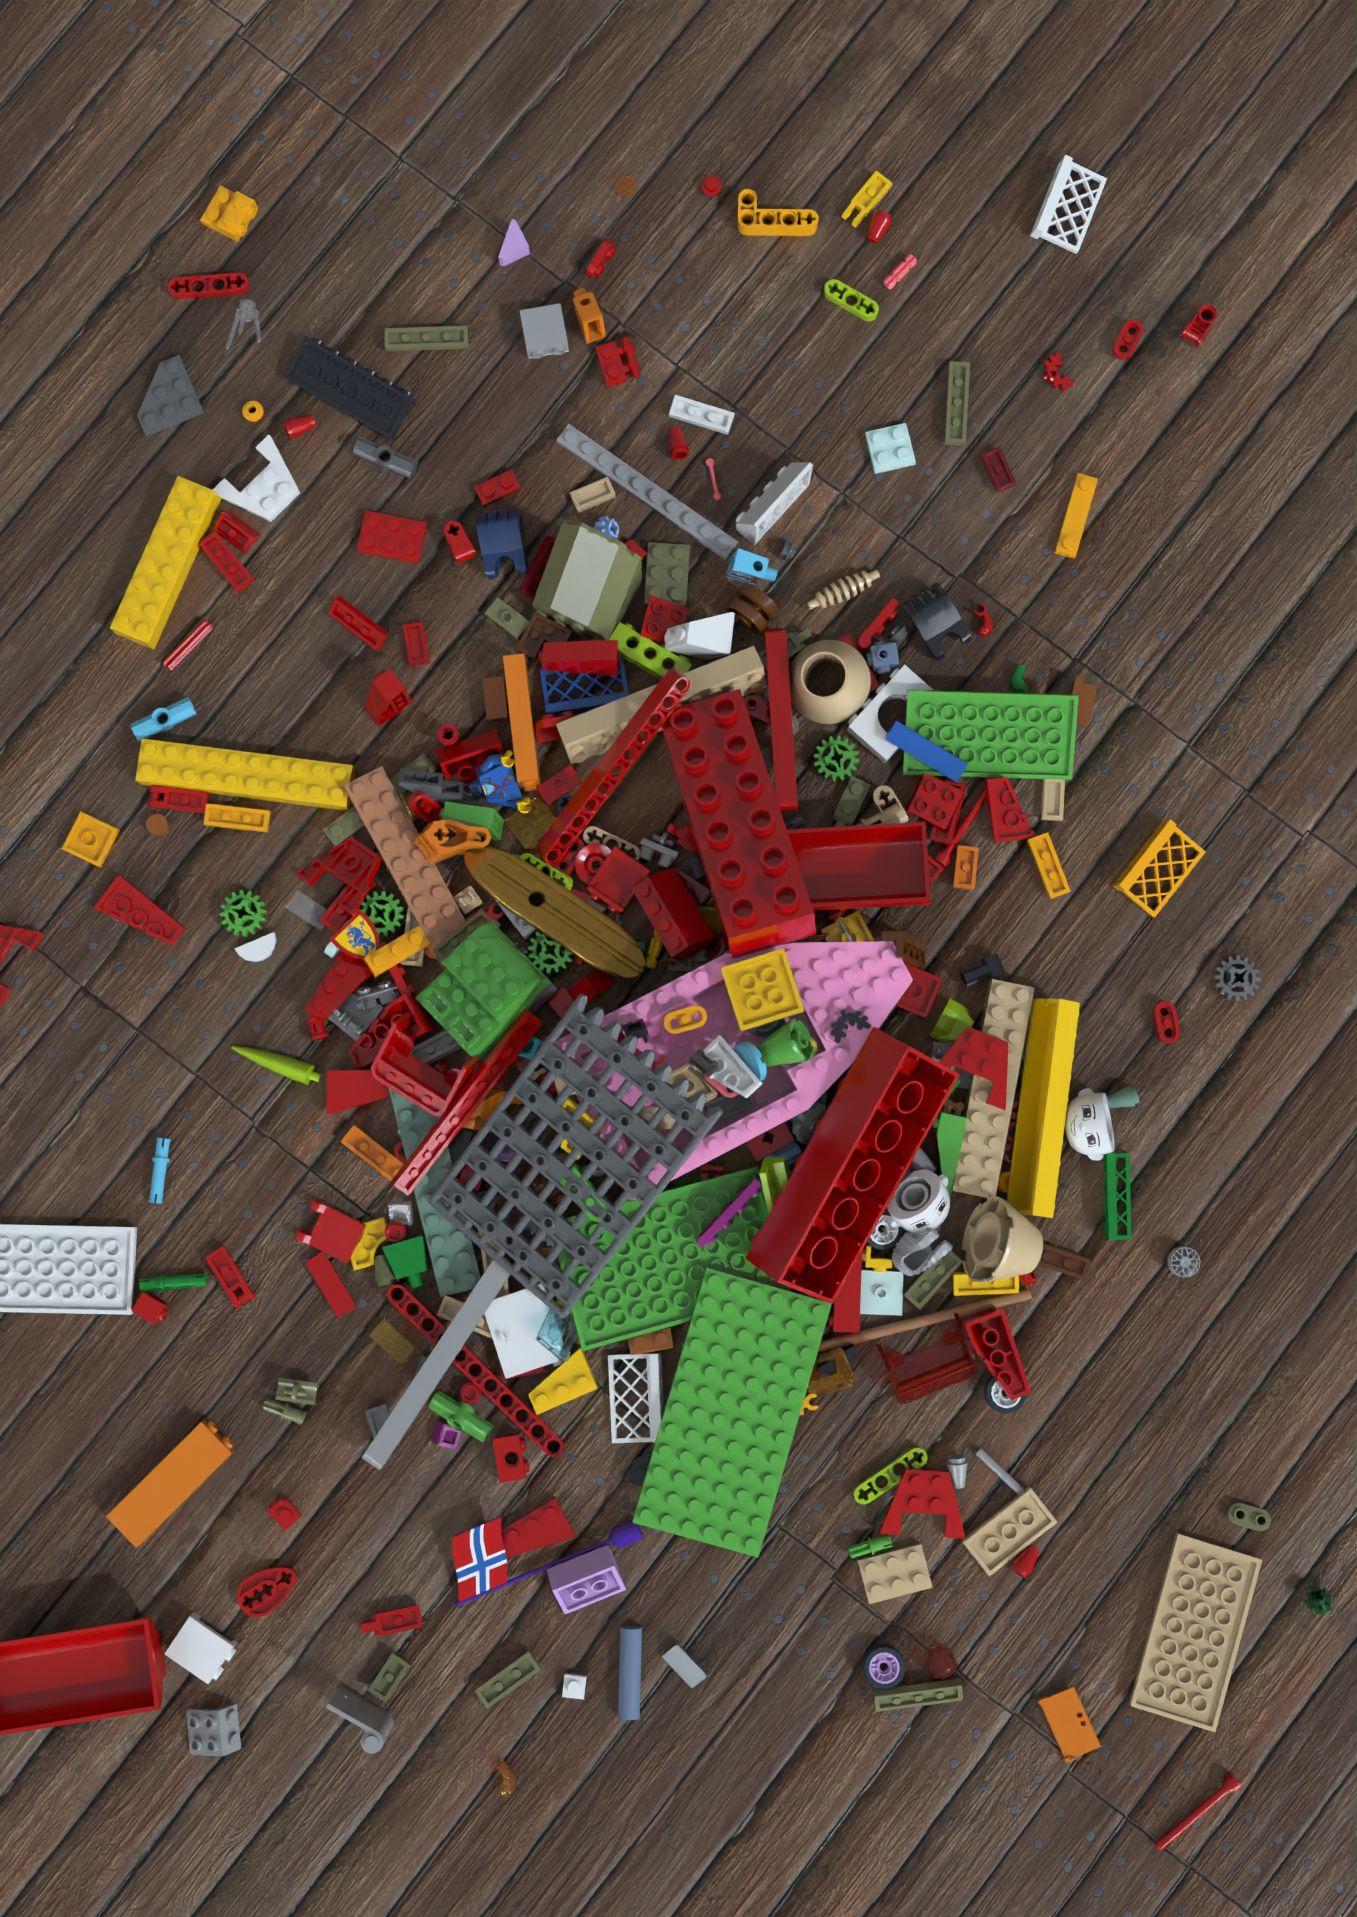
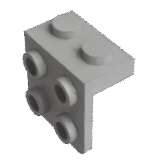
(214, 1731)

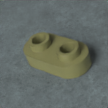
(1249, 1516)

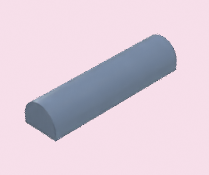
(630, 1672)

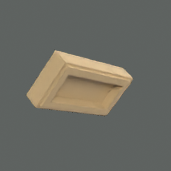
(592, 494)
(1052, 799)

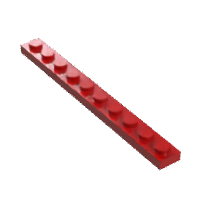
(466, 1102)

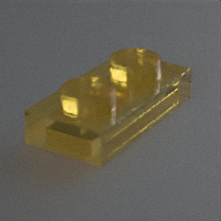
(392, 1341)

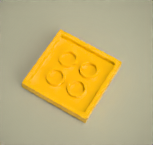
(762, 989)

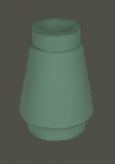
(1123, 1098)

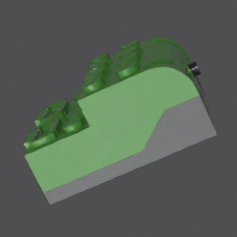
(485, 990)

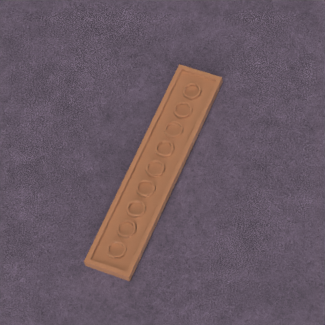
(413, 874)

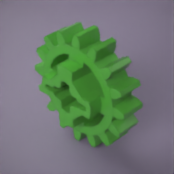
(827, 761)
(245, 905)
(388, 908)
(543, 957)

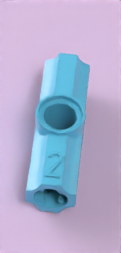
(176, 713)

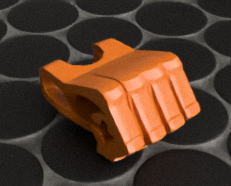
(437, 848)
(486, 1108)

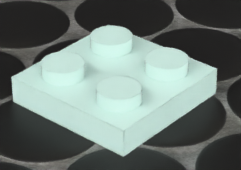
(890, 448)

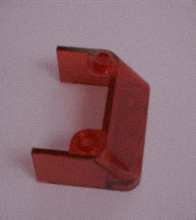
(932, 1367)

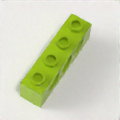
(636, 655)

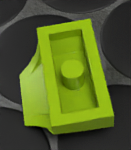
(951, 1022)

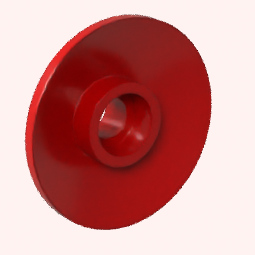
(584, 861)

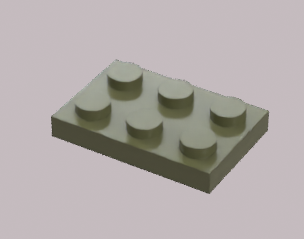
(667, 572)

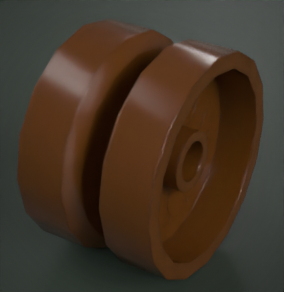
(752, 608)

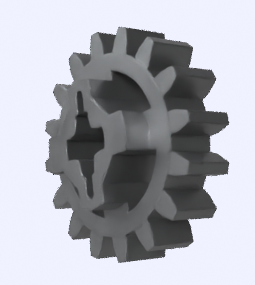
(1230, 972)

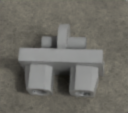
(650, 847)

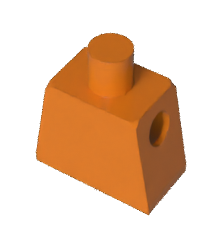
(588, 311)

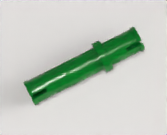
(172, 1282)

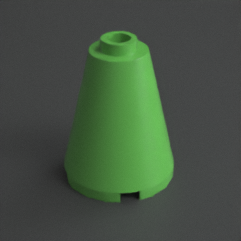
(787, 1045)

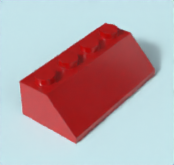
(673, 913)

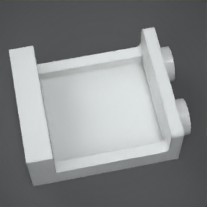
(201, 1649)

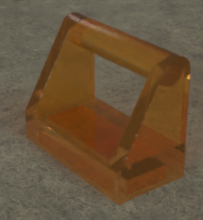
(842, 1379)

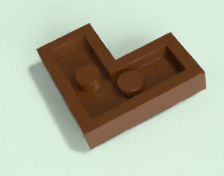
(539, 631)

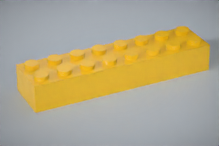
(165, 562)

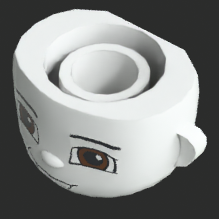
(1090, 1124)
(920, 1202)

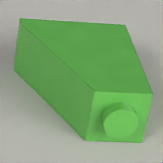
(474, 816)

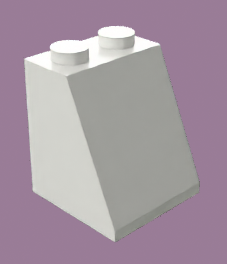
(702, 638)

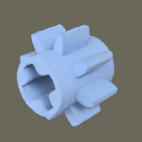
(607, 526)

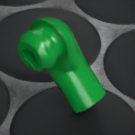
(1016, 679)

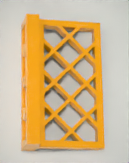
(1149, 853)

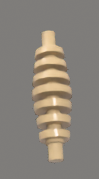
(843, 589)

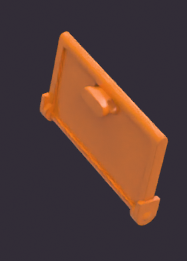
(1065, 1719)

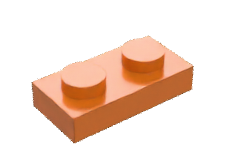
(965, 867)

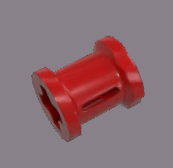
(317, 1029)

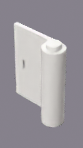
(520, 1319)

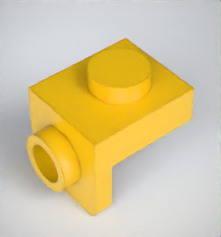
(878, 1264)

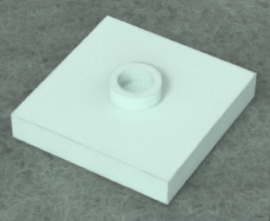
(881, 1292)

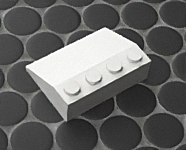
(775, 501)

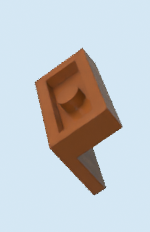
(1086, 699)

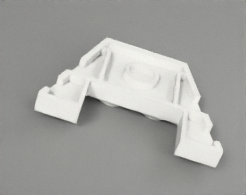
(269, 491)

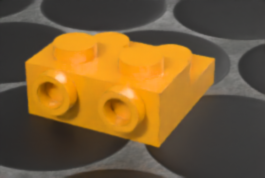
(229, 213)

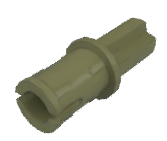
(285, 1411)

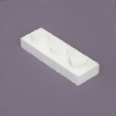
(701, 414)

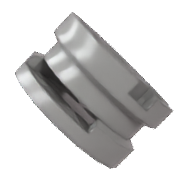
(1183, 1261)

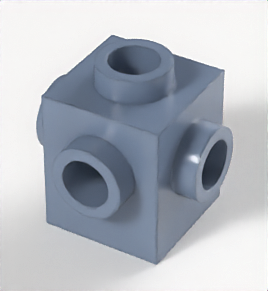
(888, 652)

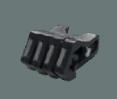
(934, 617)

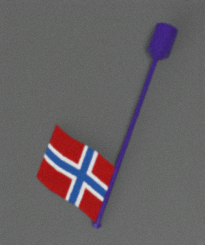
(483, 1561)

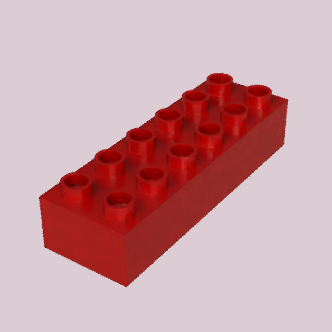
(737, 825)
(851, 1167)

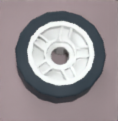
(889, 1235)
(997, 1401)

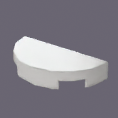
(258, 949)

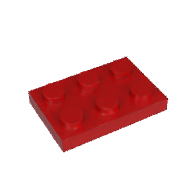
(391, 537)

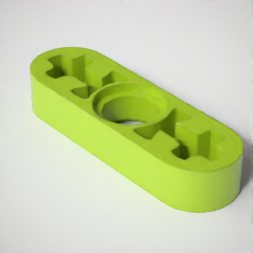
(835, 298)
(554, 872)

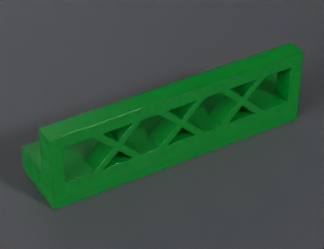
(1111, 1217)

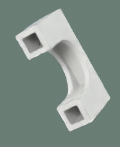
(867, 726)

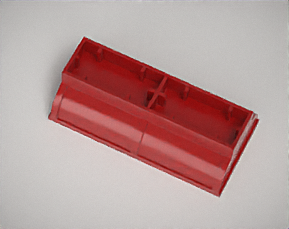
(864, 865)
(80, 1675)

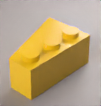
(564, 1383)

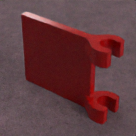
(333, 1233)

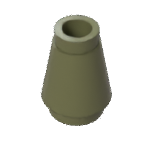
(383, 1272)

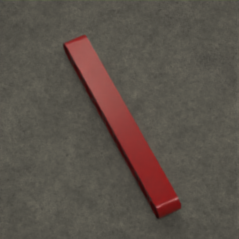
(781, 719)

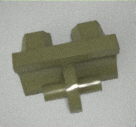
(296, 1391)

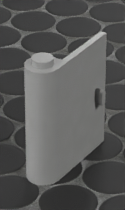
(364, 1714)

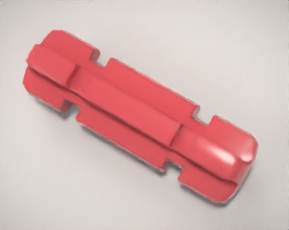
(900, 271)

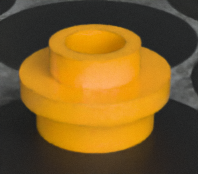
(257, 415)

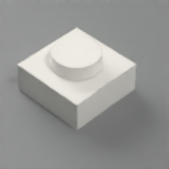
(574, 1686)

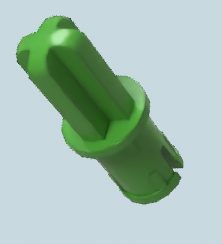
(870, 1546)

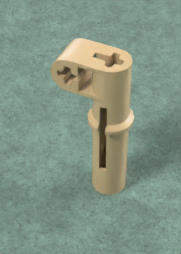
(891, 815)

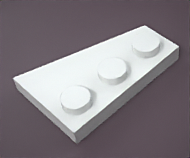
(731, 1068)

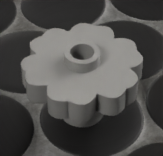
(805, 1123)

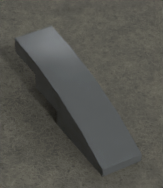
(437, 788)

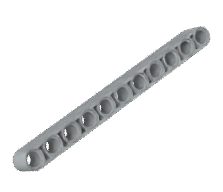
(436, 1365)

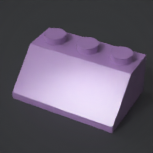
(586, 1579)

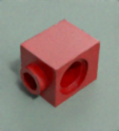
(151, 1308)

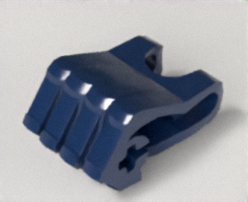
(501, 539)

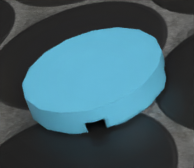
(751, 1057)

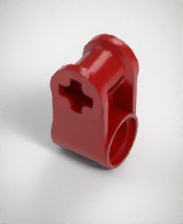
(1198, 327)
(460, 544)

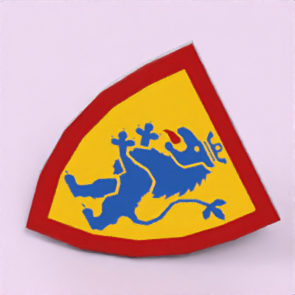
(357, 937)

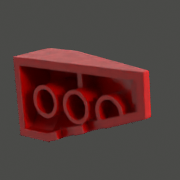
(368, 1045)
(997, 1349)

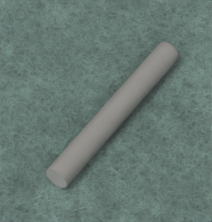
(996, 1468)

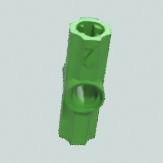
(460, 1416)

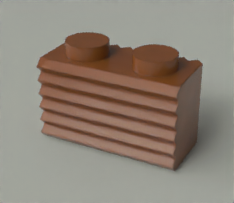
(651, 1341)

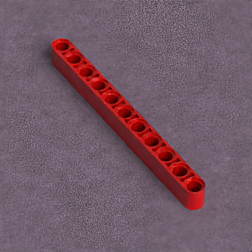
(613, 766)
(486, 1372)

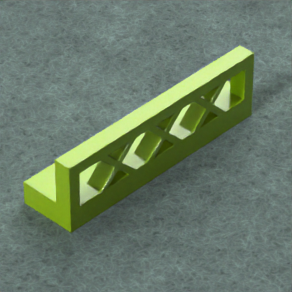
(774, 1177)

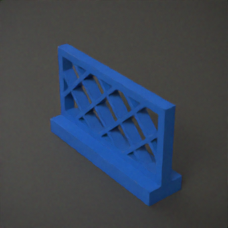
(582, 704)

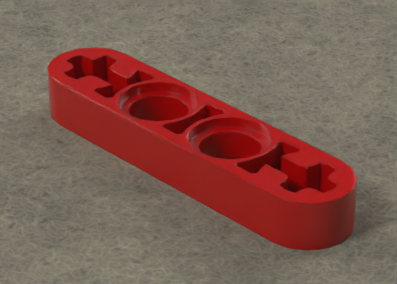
(208, 290)

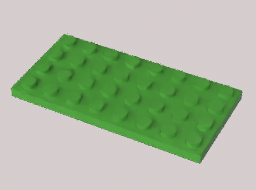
(996, 732)

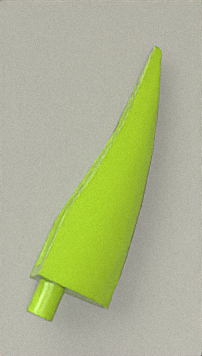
(281, 1064)

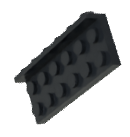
(349, 387)

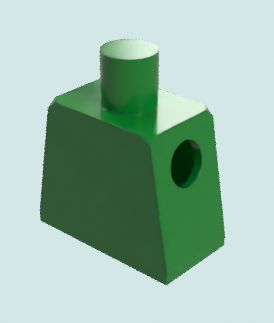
(408, 1259)

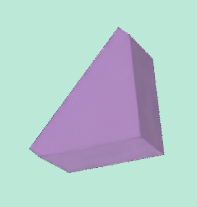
(514, 245)

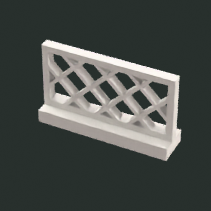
(1055, 194)
(655, 1396)

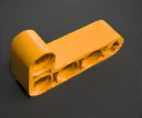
(776, 216)

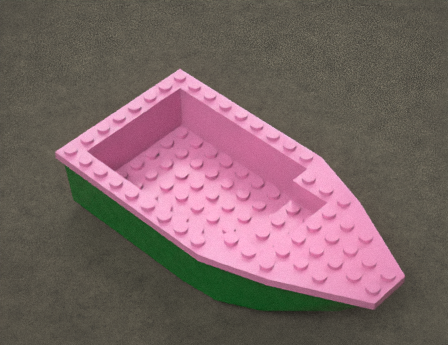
(827, 980)

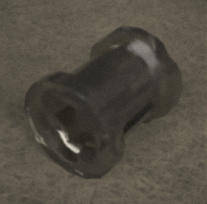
(703, 1063)

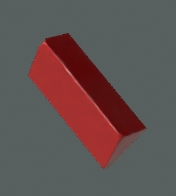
(236, 531)

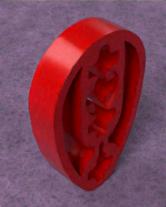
(270, 1601)

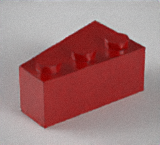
(386, 697)

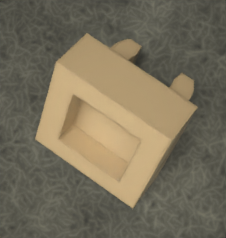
(468, 900)

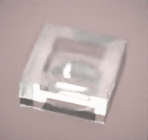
(401, 1211)

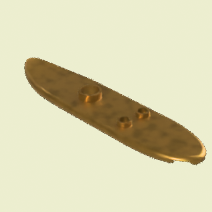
(561, 916)

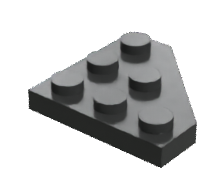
(169, 398)

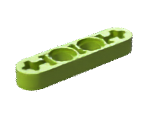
(887, 1471)

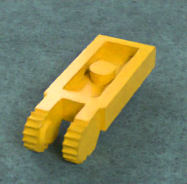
(868, 197)

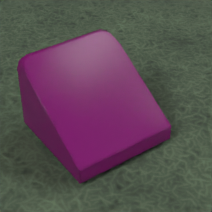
(445, 1435)

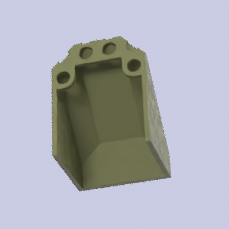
(588, 581)

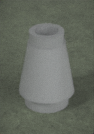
(957, 1468)

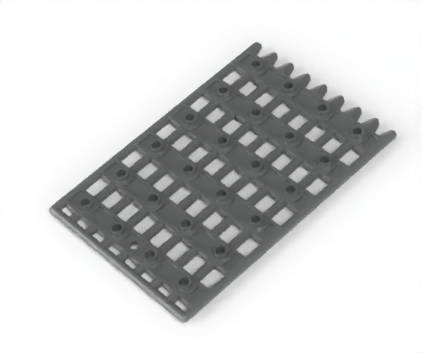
(638, 1072)

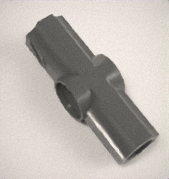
(373, 452)

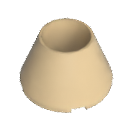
(843, 703)
(1000, 1242)

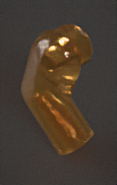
(508, 1781)

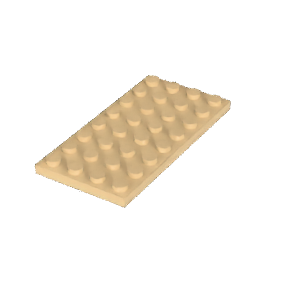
(1195, 1632)

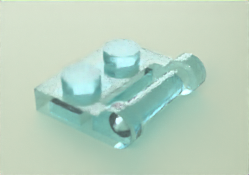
(552, 1332)

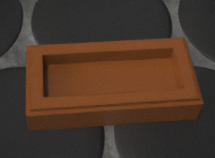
(495, 698)

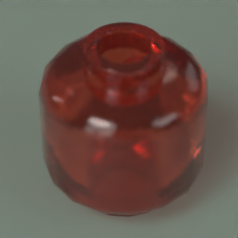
(941, 1662)

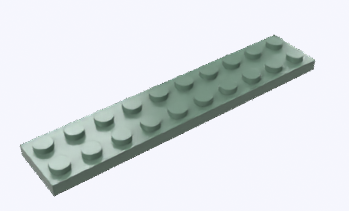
(448, 1246)

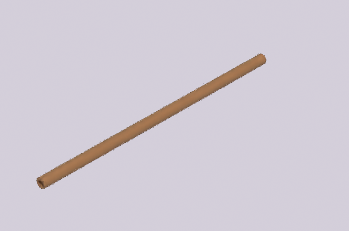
(924, 1320)

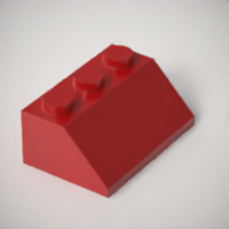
(464, 758)

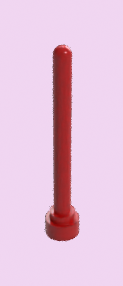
(943, 856)
(1229, 1785)

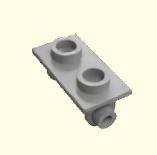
(367, 995)

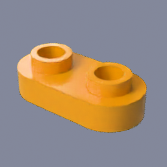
(685, 1019)

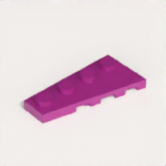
(746, 1191)

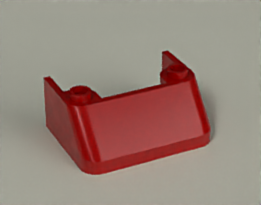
(413, 1077)

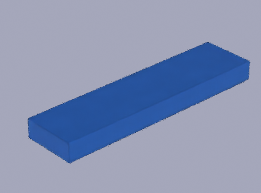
(926, 751)

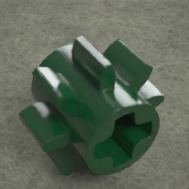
(1319, 1601)

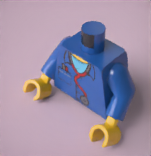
(500, 783)

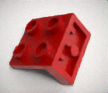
(933, 801)

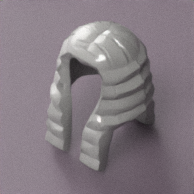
(915, 1253)

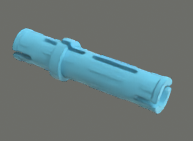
(159, 1170)

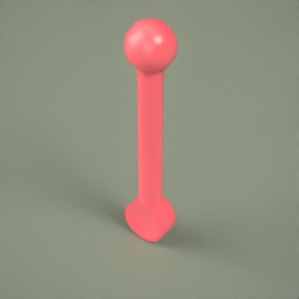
(709, 463)

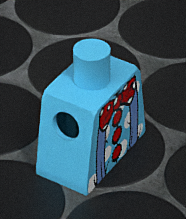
(749, 568)

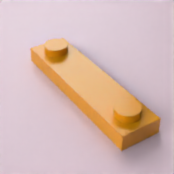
(1076, 515)

